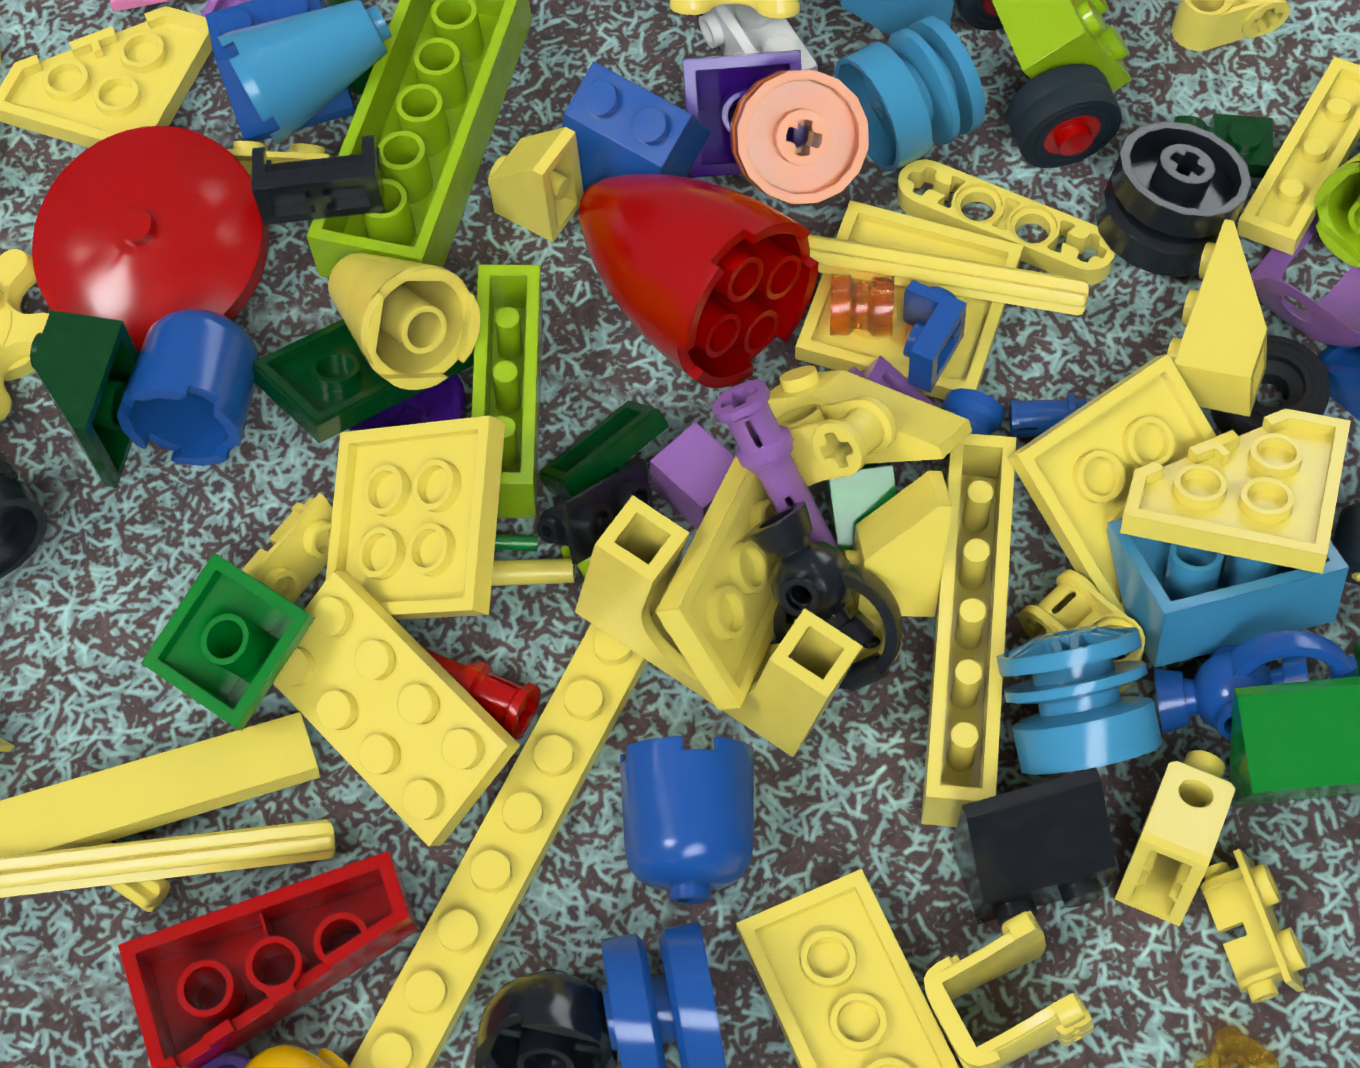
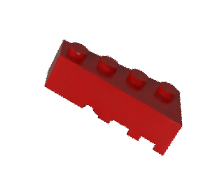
(253, 963)

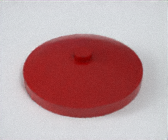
(150, 230)

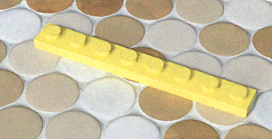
(502, 857)

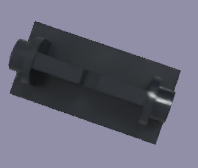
(590, 512)

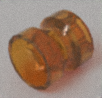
(862, 305)

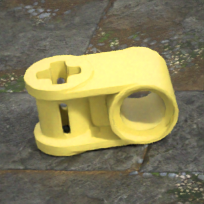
(1213, 23)
(838, 436)
(1075, 605)

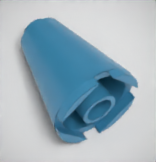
(305, 60)

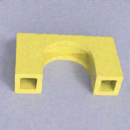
(621, 596)

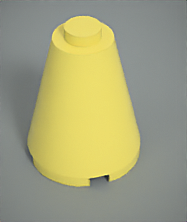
(405, 316)

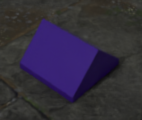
(712, 93)

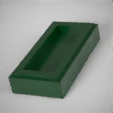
(603, 449)

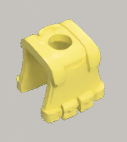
(951, 977)

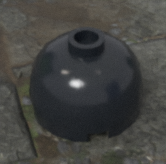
(545, 1023)

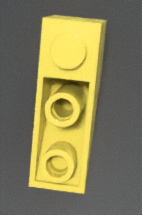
(1224, 331)

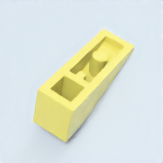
(922, 429)

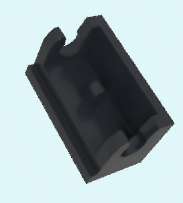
(318, 186)

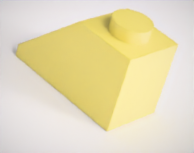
(539, 182)
(906, 546)

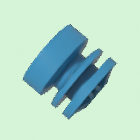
(914, 91)
(1079, 700)

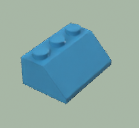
(1207, 600)

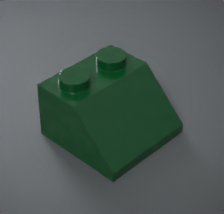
(86, 372)

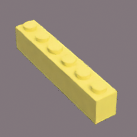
(970, 630)

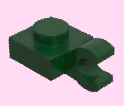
(1247, 134)

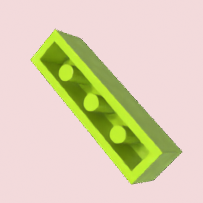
(510, 376)

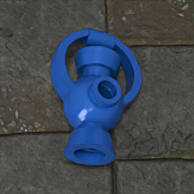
(1243, 666)

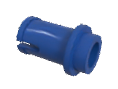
(1035, 417)

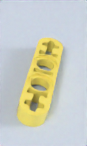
(1009, 214)

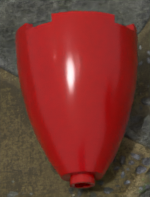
(699, 269)

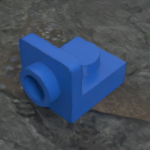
(936, 331)

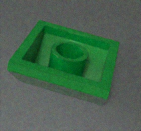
(228, 641)
(1295, 741)

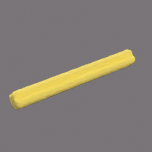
(956, 275)
(165, 857)

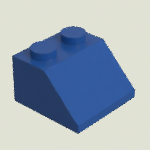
(251, 14)
(630, 129)

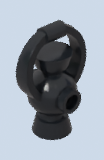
(822, 581)

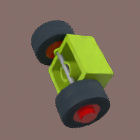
(1073, 70)

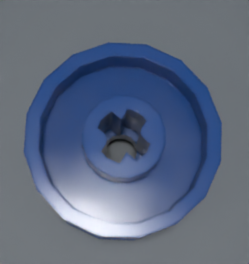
(663, 1007)

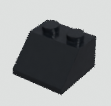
(1035, 847)

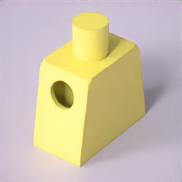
(1178, 837)

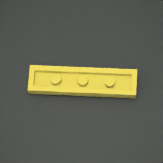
(1313, 149)

